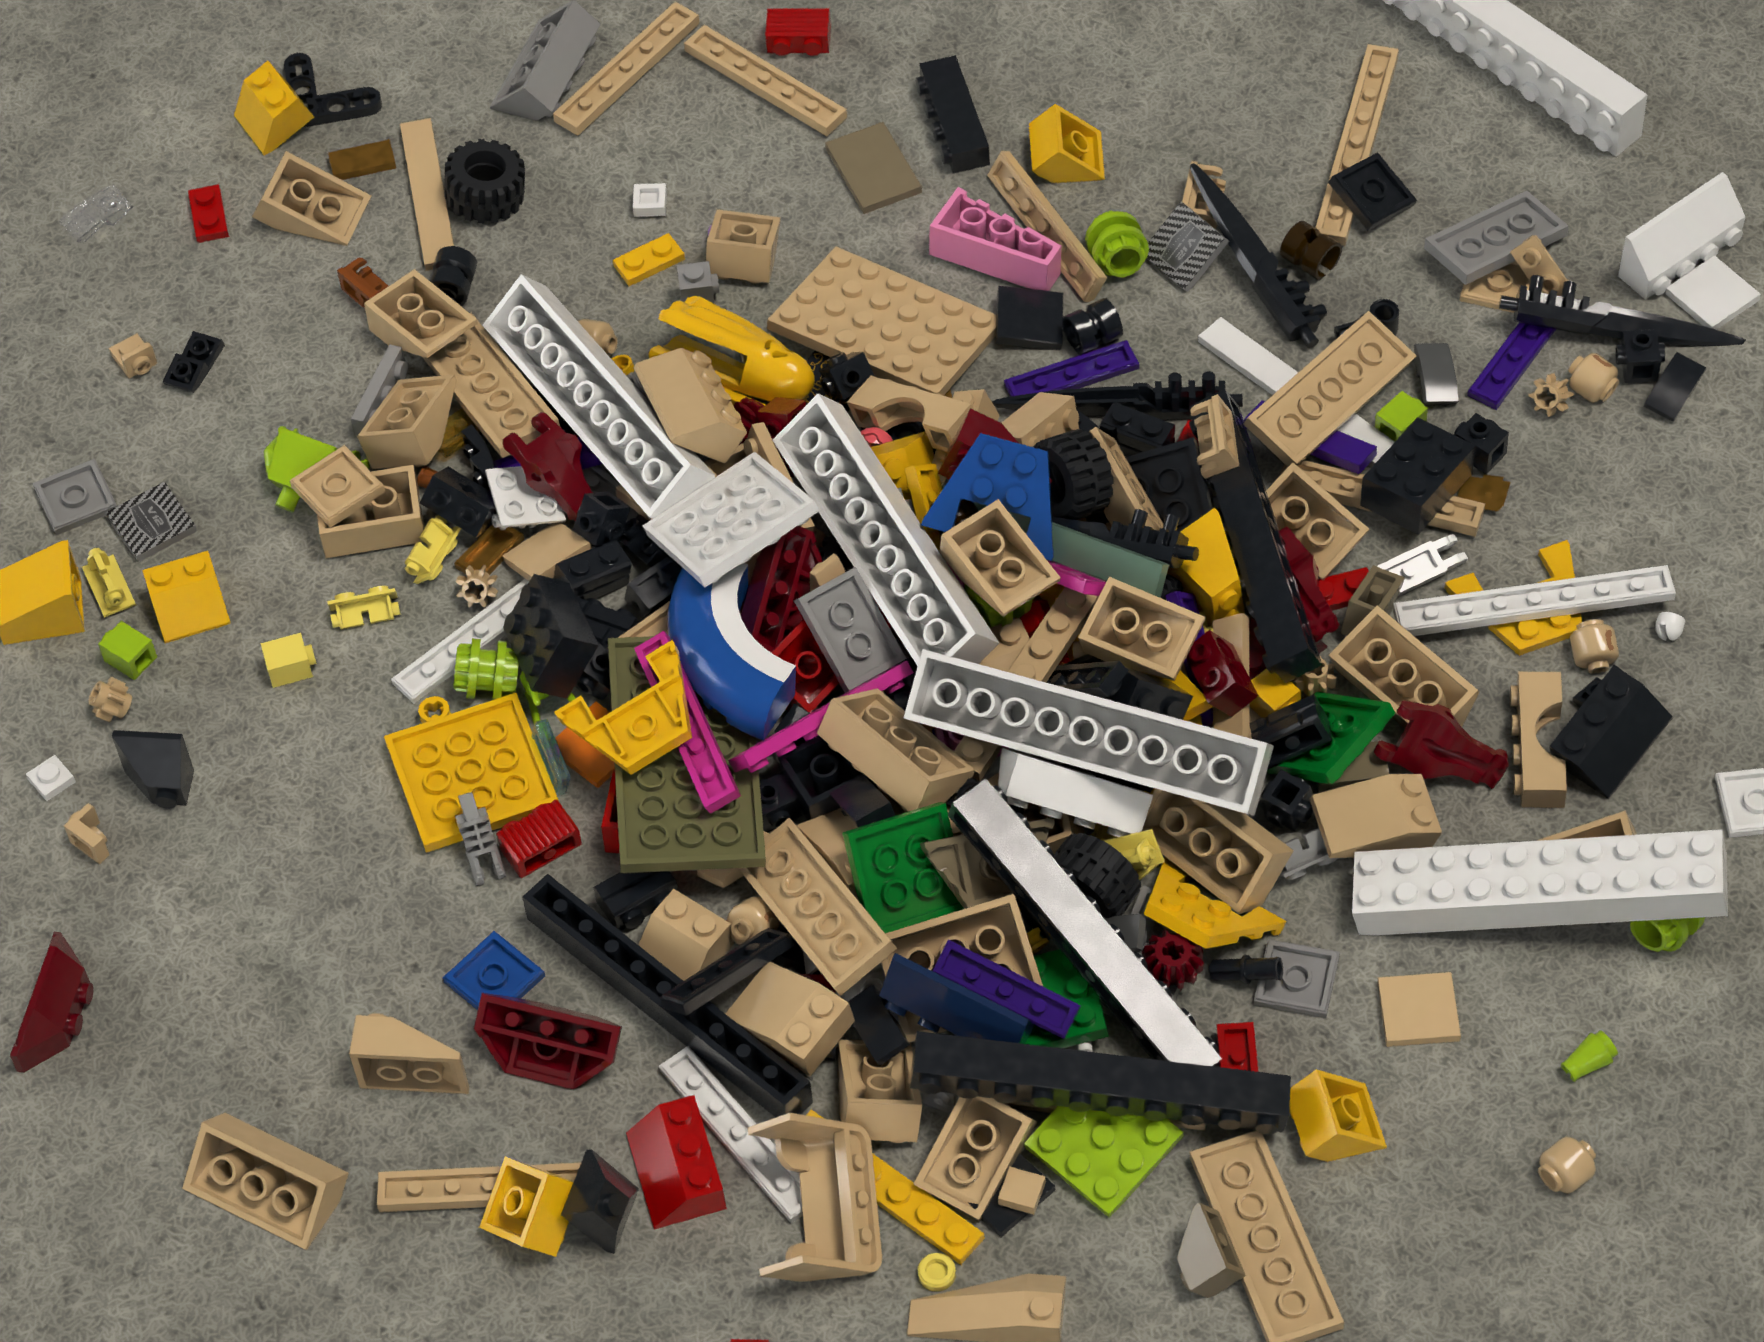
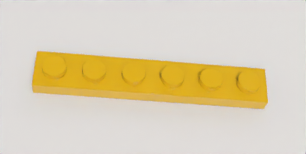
(923, 1212)

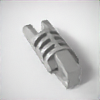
(478, 837)

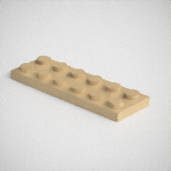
(490, 387)
(1329, 390)
(818, 908)
(1268, 1238)

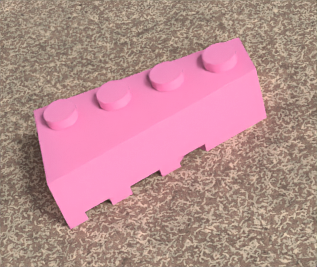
(993, 244)

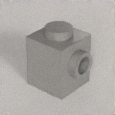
(697, 280)

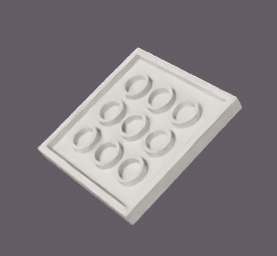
(730, 519)

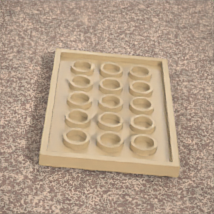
(898, 323)

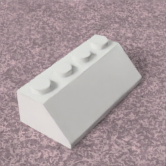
(1682, 237)
(1072, 793)

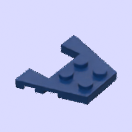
(1004, 472)

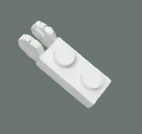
(1424, 563)

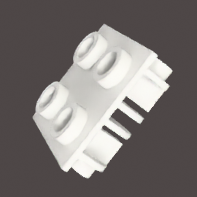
(518, 503)

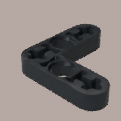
(320, 104)

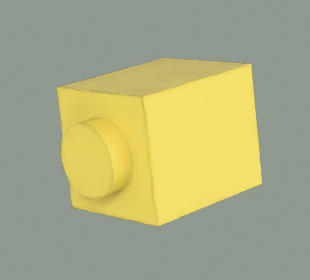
(288, 659)

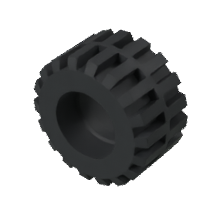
(484, 181)
(1078, 474)
(1100, 872)

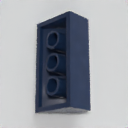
(949, 1005)

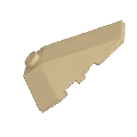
(997, 1311)

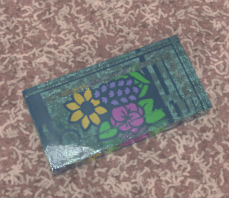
(551, 756)

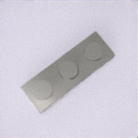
(390, 370)

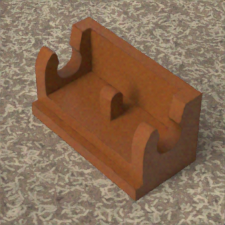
(360, 285)

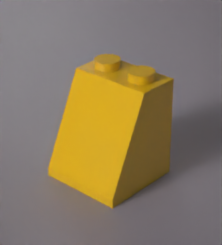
(1214, 573)
(41, 596)

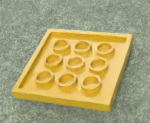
(468, 751)

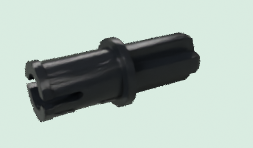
(1246, 969)

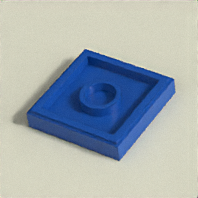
(493, 969)

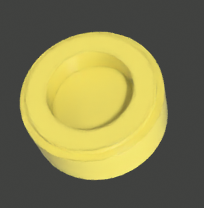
(936, 1272)

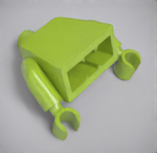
(291, 455)

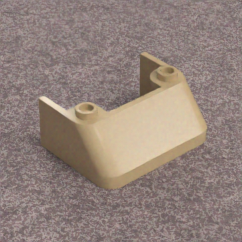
(835, 1197)

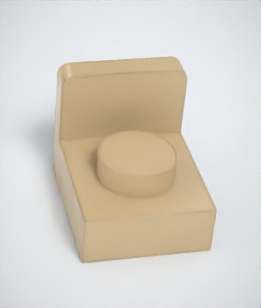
(134, 356)
(85, 835)

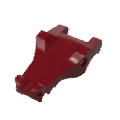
(551, 463)
(1306, 574)
(1440, 747)

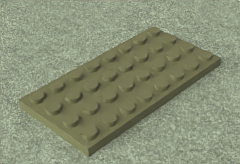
(659, 807)

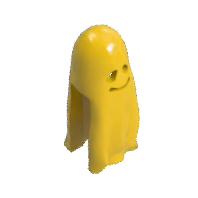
(766, 371)

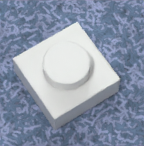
(649, 199)
(50, 778)

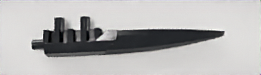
(1281, 297)
(1601, 318)
(1159, 402)
(1163, 544)

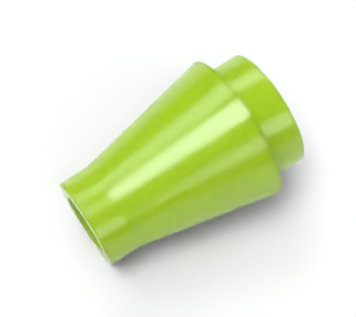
(1592, 1054)

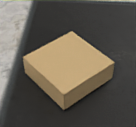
(1021, 1190)

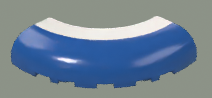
(723, 657)

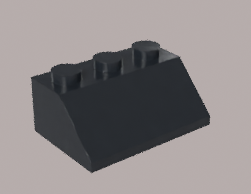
(1611, 732)

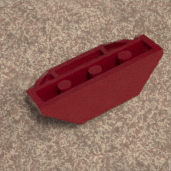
(776, 582)
(53, 1007)
(546, 1040)

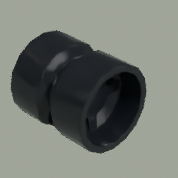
(454, 272)
(1096, 325)

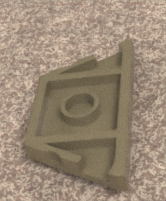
(967, 871)

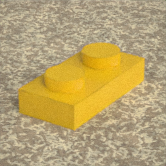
(648, 259)

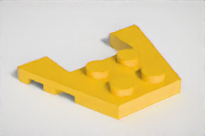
(1536, 633)
(642, 726)
(1199, 918)

